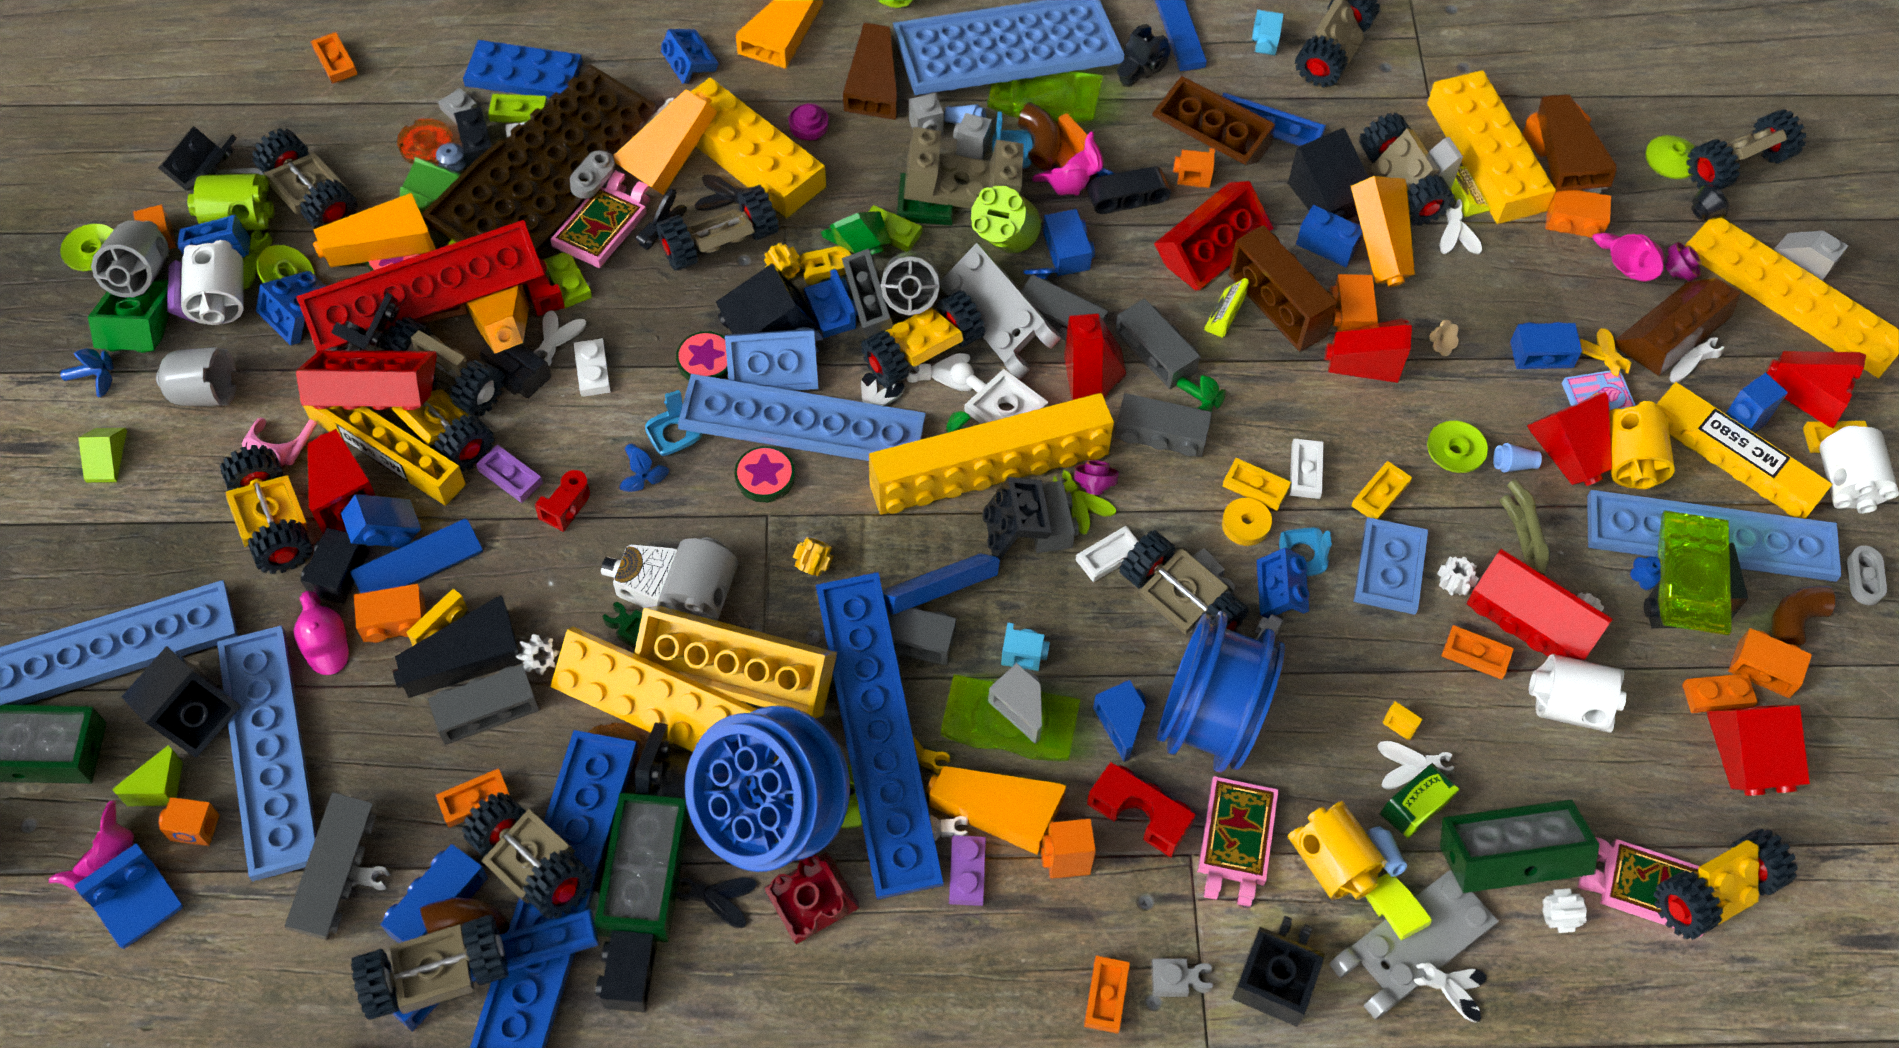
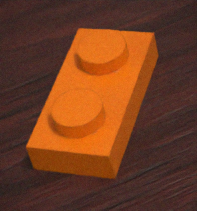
(334, 57)
(1477, 652)
(1719, 693)
(459, 800)
(1106, 994)

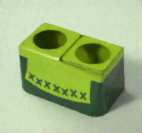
(1419, 801)

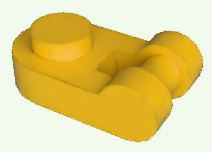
(831, 260)

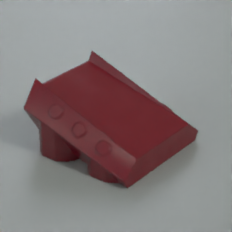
(811, 897)

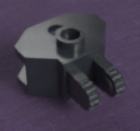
(1143, 55)

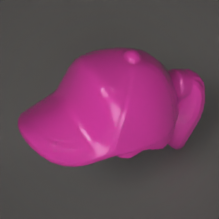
(1076, 172)
(1633, 255)
(321, 635)
(109, 842)

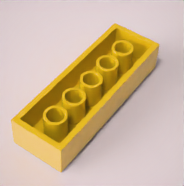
(1491, 146)
(759, 152)
(738, 660)

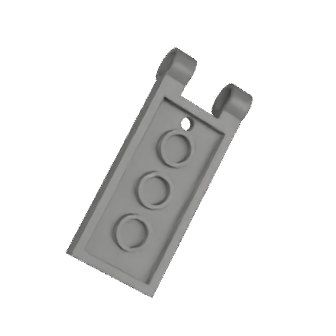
(1002, 308)
(1455, 925)

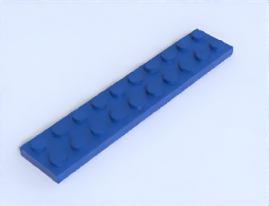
(879, 737)
(582, 812)

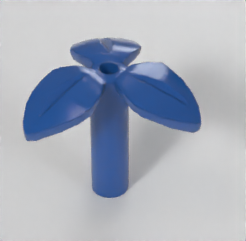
(93, 365)
(641, 464)

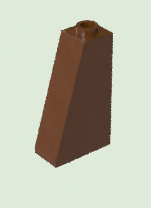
(871, 77)
(1572, 146)

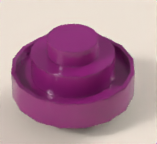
(808, 121)
(1683, 262)
(1096, 476)

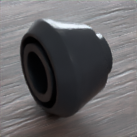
(1710, 203)

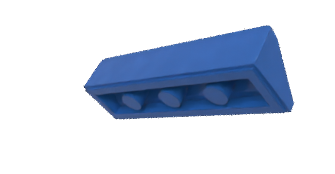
(1287, 126)
(419, 559)
(940, 582)

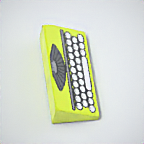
(1469, 193)
(1227, 308)

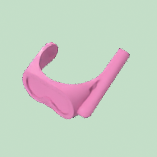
(285, 452)

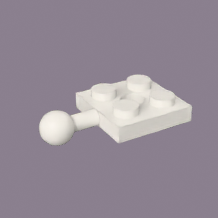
(1001, 389)

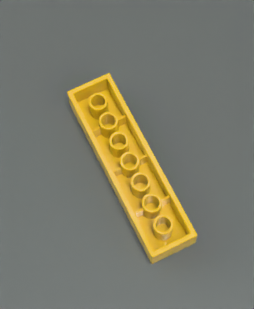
(990, 453)

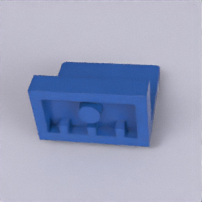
(280, 306)
(129, 896)

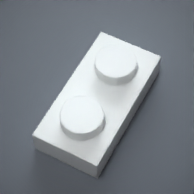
(592, 367)
(1306, 468)

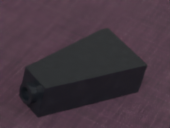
(459, 652)

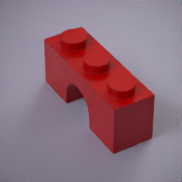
(1120, 789)

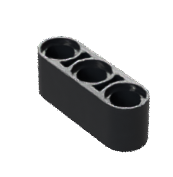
(1128, 190)

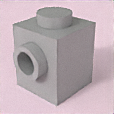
(926, 112)
(972, 136)

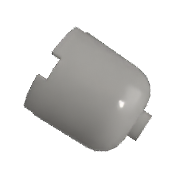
(197, 377)

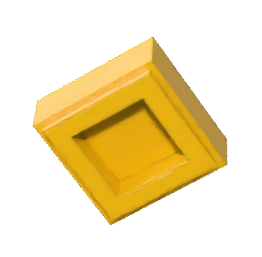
(1402, 720)

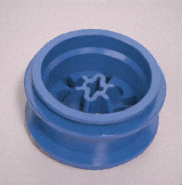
(1221, 692)
(807, 769)

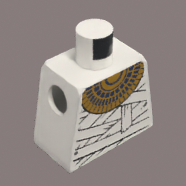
(640, 573)

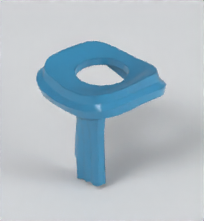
(1017, 136)
(656, 425)
(1316, 540)

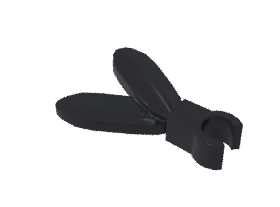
(725, 194)
(648, 236)
(718, 898)

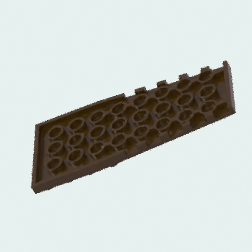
(533, 167)

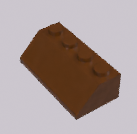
(1216, 121)
(1679, 324)

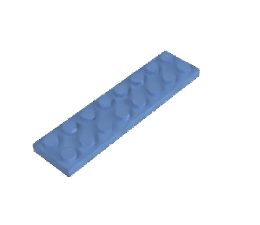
(795, 418)
(1761, 539)
(114, 644)
(268, 753)

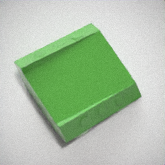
(427, 182)

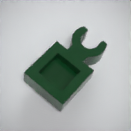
(627, 624)

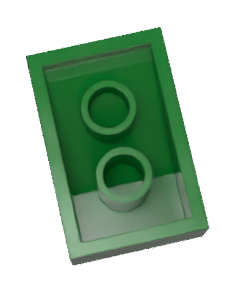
(131, 321)

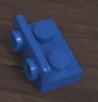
(687, 53)
(832, 305)
(1282, 583)

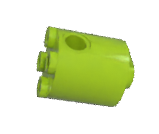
(230, 195)
(1005, 219)

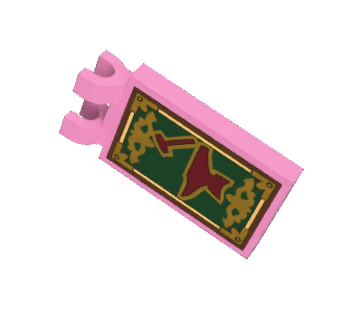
(602, 221)
(1237, 836)
(1632, 877)

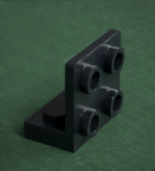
(195, 157)
(374, 336)
(1016, 512)
(661, 767)

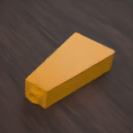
(777, 31)
(667, 140)
(1386, 227)
(375, 234)
(501, 317)
(998, 804)

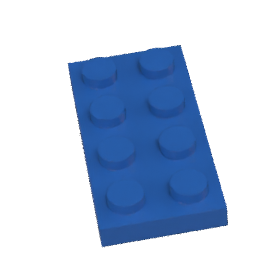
(520, 69)

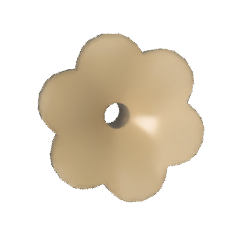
(1445, 337)

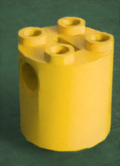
(1640, 446)
(1339, 852)

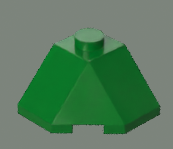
(859, 233)

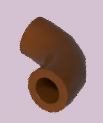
(1045, 134)
(1797, 608)
(457, 911)

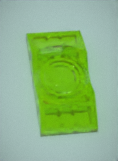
(1055, 93)
(1694, 573)
(980, 725)

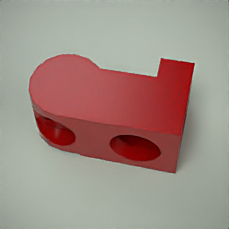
(543, 295)
(565, 501)

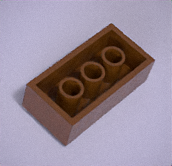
(1282, 288)

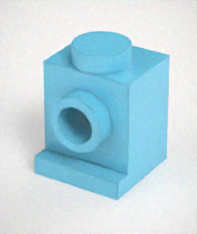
(1267, 31)
(1024, 648)

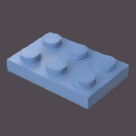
(773, 359)
(1391, 566)

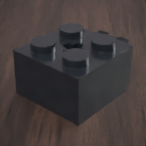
(1298, 964)

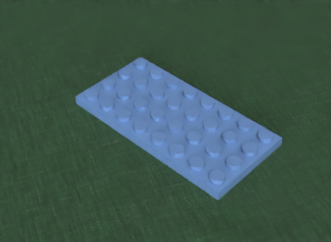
(1006, 44)

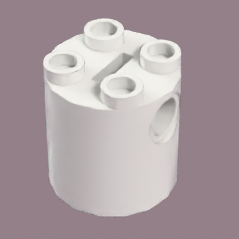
(212, 283)
(1858, 468)
(1578, 692)

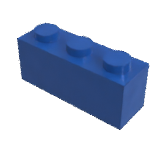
(449, 876)

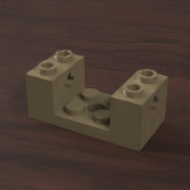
(933, 174)

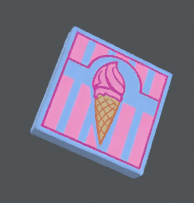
(1588, 385)

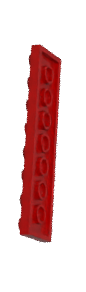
(424, 283)

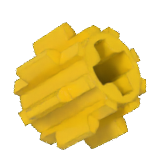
(784, 259)
(813, 556)

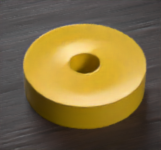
(1244, 533)

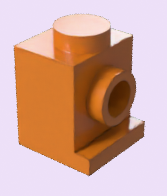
(1194, 168)

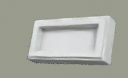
(1106, 554)

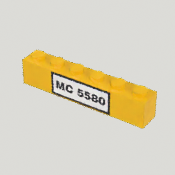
(393, 449)
(1742, 453)

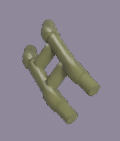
(1527, 525)

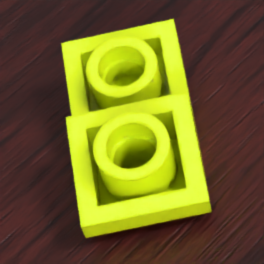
(1398, 907)

